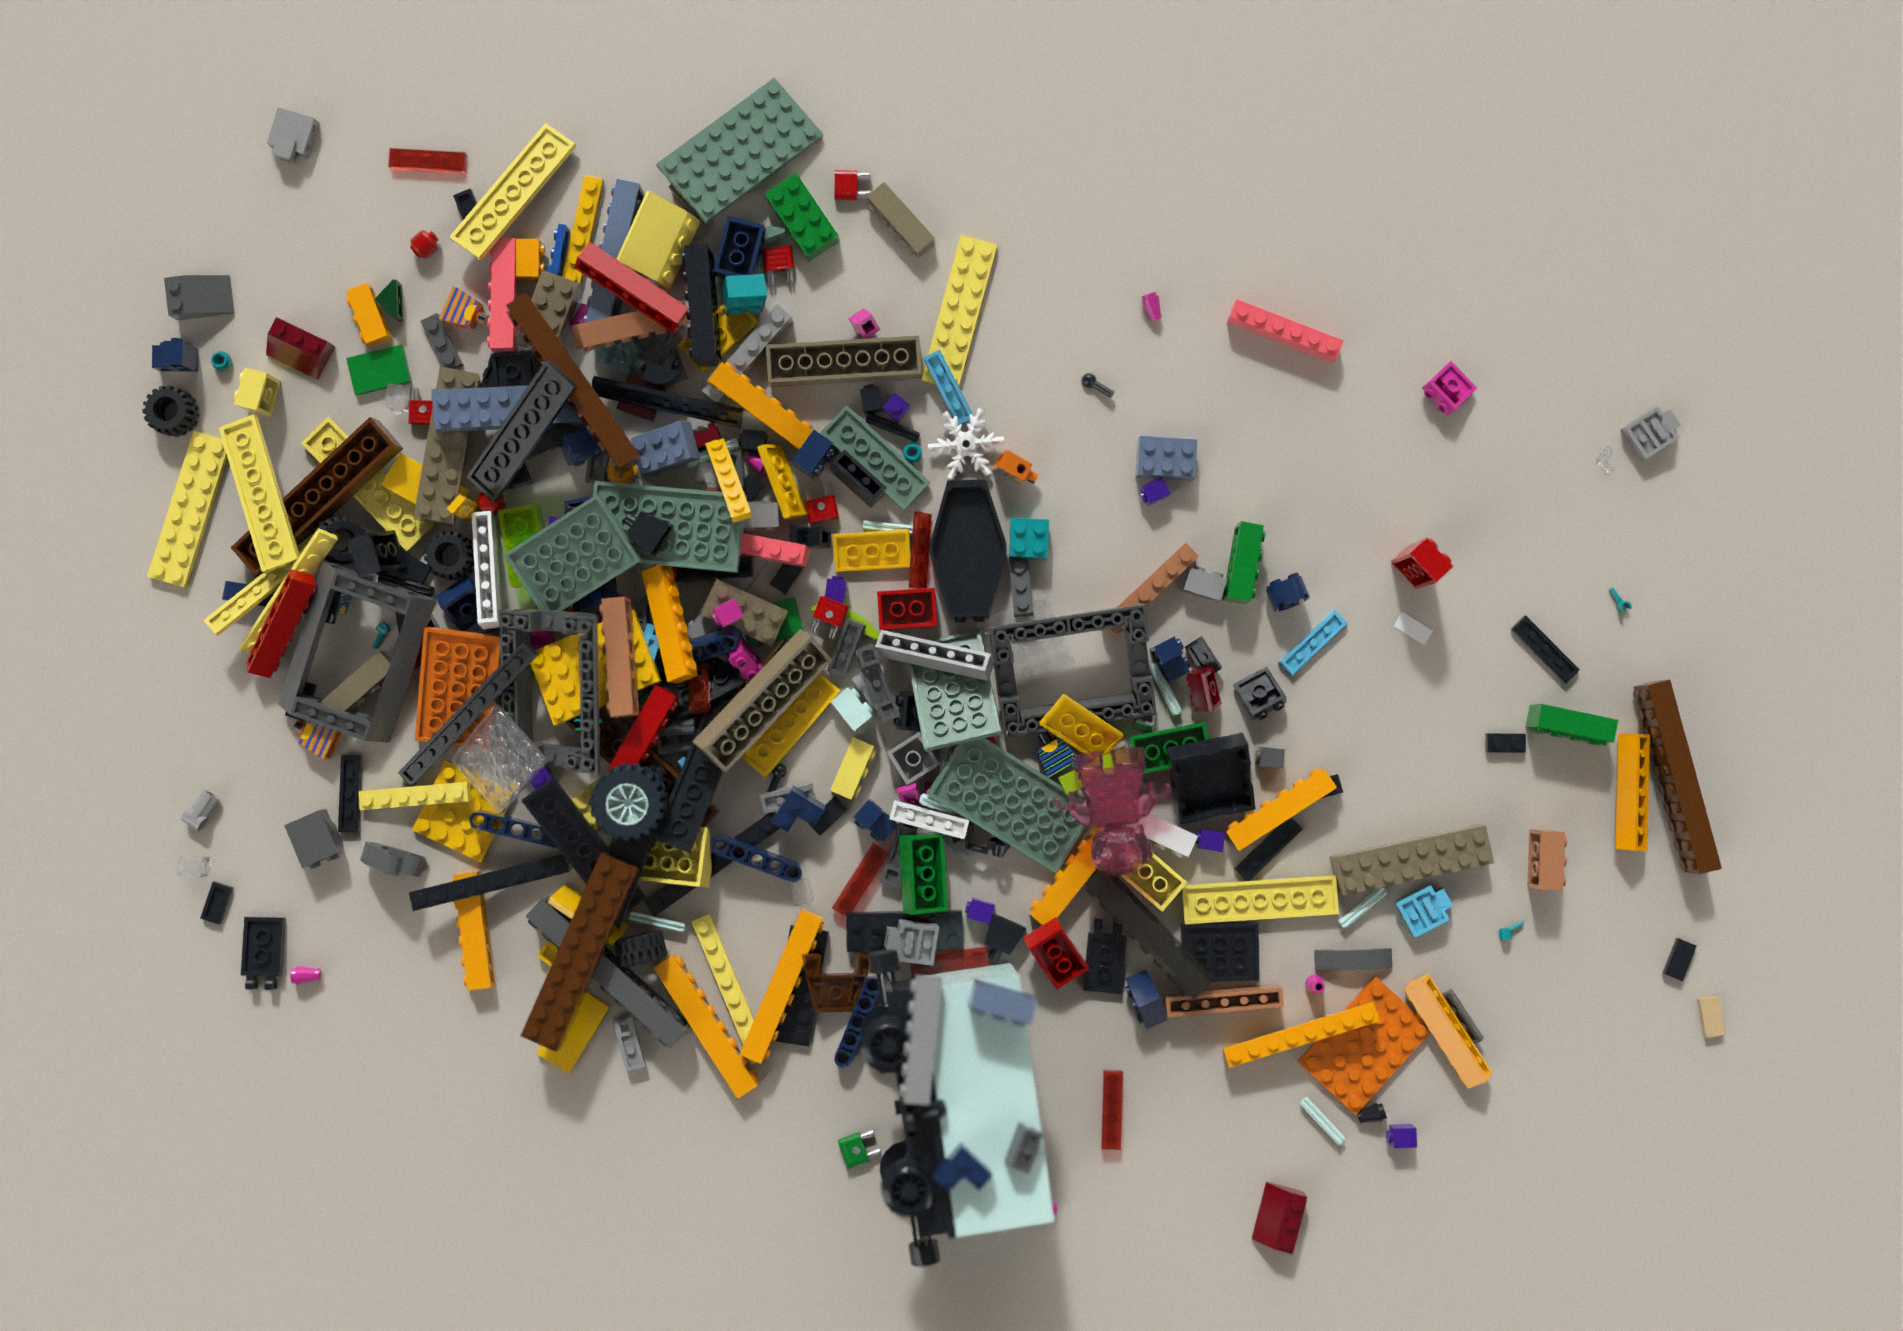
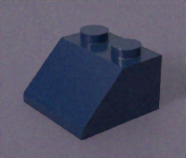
(460, 603)

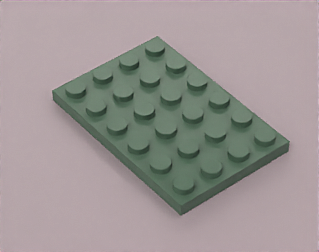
(573, 556)
(951, 705)

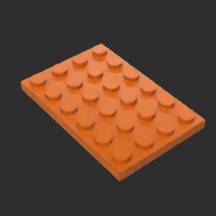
(450, 672)
(1364, 1058)

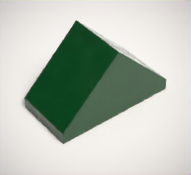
(391, 299)

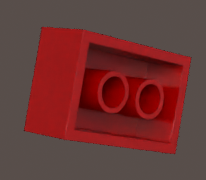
(907, 609)
(1056, 953)

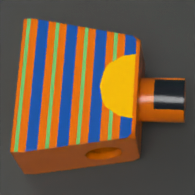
(462, 310)
(1007, 466)
(317, 738)

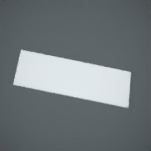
(1413, 628)

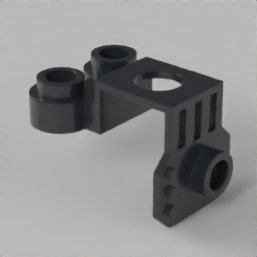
(994, 844)

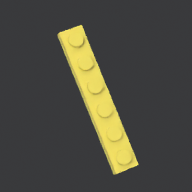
(414, 796)

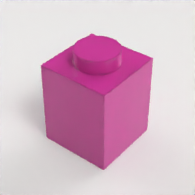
(864, 324)
(727, 613)

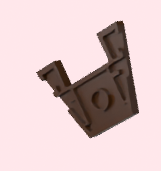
(834, 990)

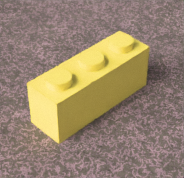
(853, 768)

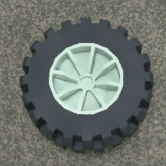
(628, 802)

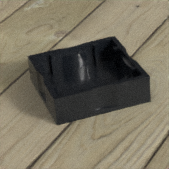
(1211, 778)

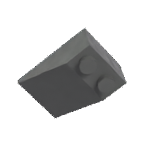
(198, 296)

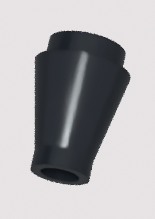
(934, 1110)
(1373, 1113)

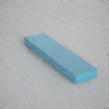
(948, 386)
(1313, 642)

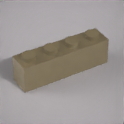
(900, 219)
(360, 684)

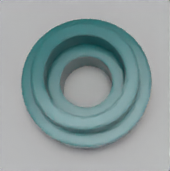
(215, 360)
(908, 448)

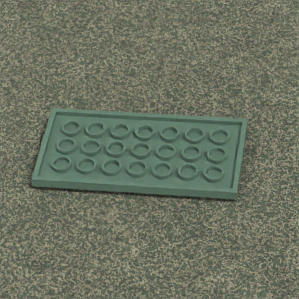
(739, 150)
(701, 520)
(1008, 801)

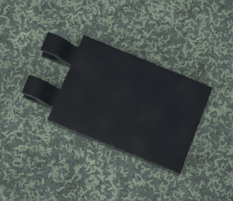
(262, 950)
(1105, 959)

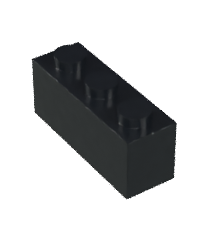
(857, 478)

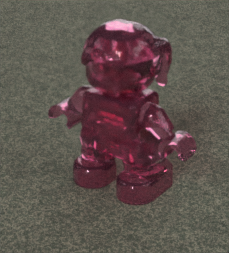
(1114, 804)

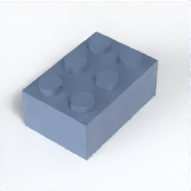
(666, 448)
(1166, 458)
(1002, 1002)

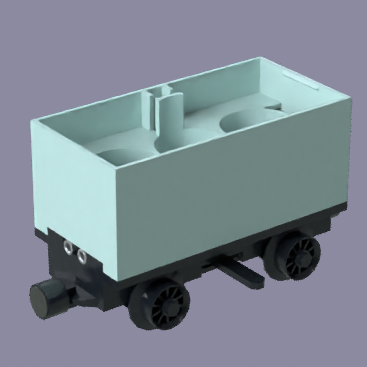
(987, 1088)

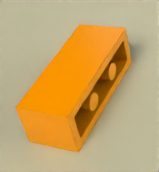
(368, 315)

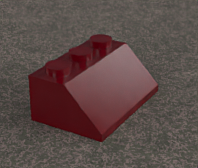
(298, 348)
(1279, 1217)

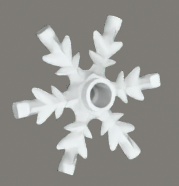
(989, 441)

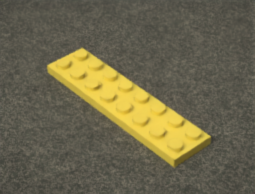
(512, 191)
(961, 304)
(259, 493)
(385, 506)
(189, 510)
(1260, 899)

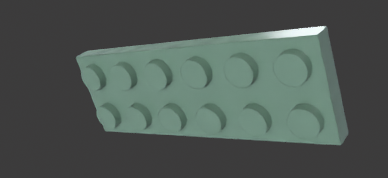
(877, 456)

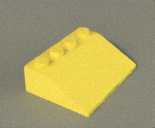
(657, 240)
(680, 867)

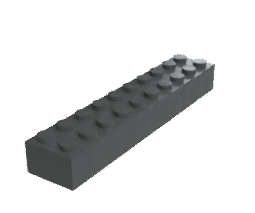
(619, 981)

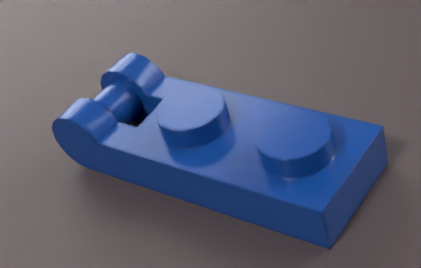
(558, 253)

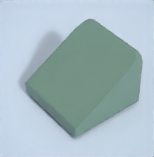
(774, 234)
(1144, 723)

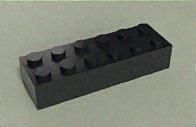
(702, 301)

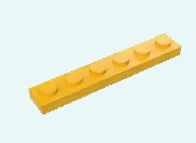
(583, 225)
(728, 480)

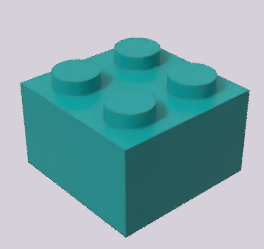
(744, 294)
(1028, 538)

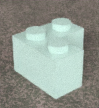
(852, 709)

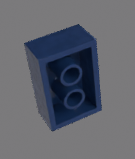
(739, 248)

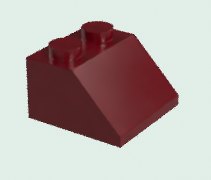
(1204, 689)

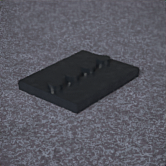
(723, 682)
(1224, 949)

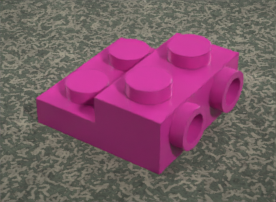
(1448, 388)
(746, 660)

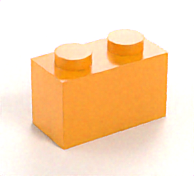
(529, 259)

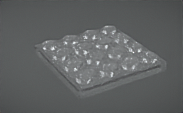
(1035, 657)
(499, 759)

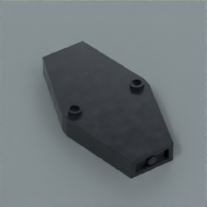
(968, 550)

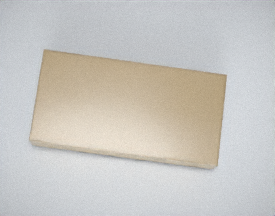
(1711, 1016)

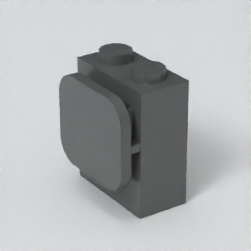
(315, 839)

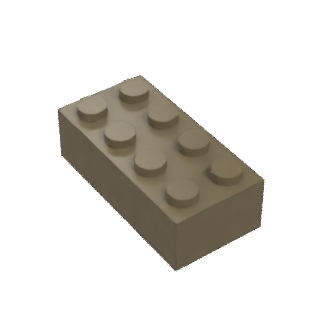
(556, 301)
(760, 618)

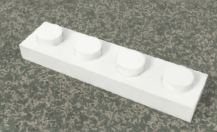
(929, 819)

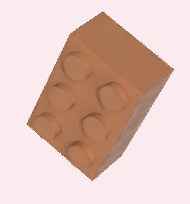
(1546, 859)

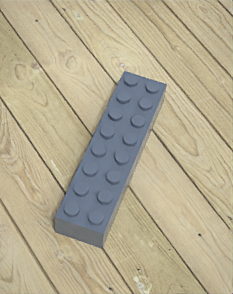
(621, 212)
(484, 409)

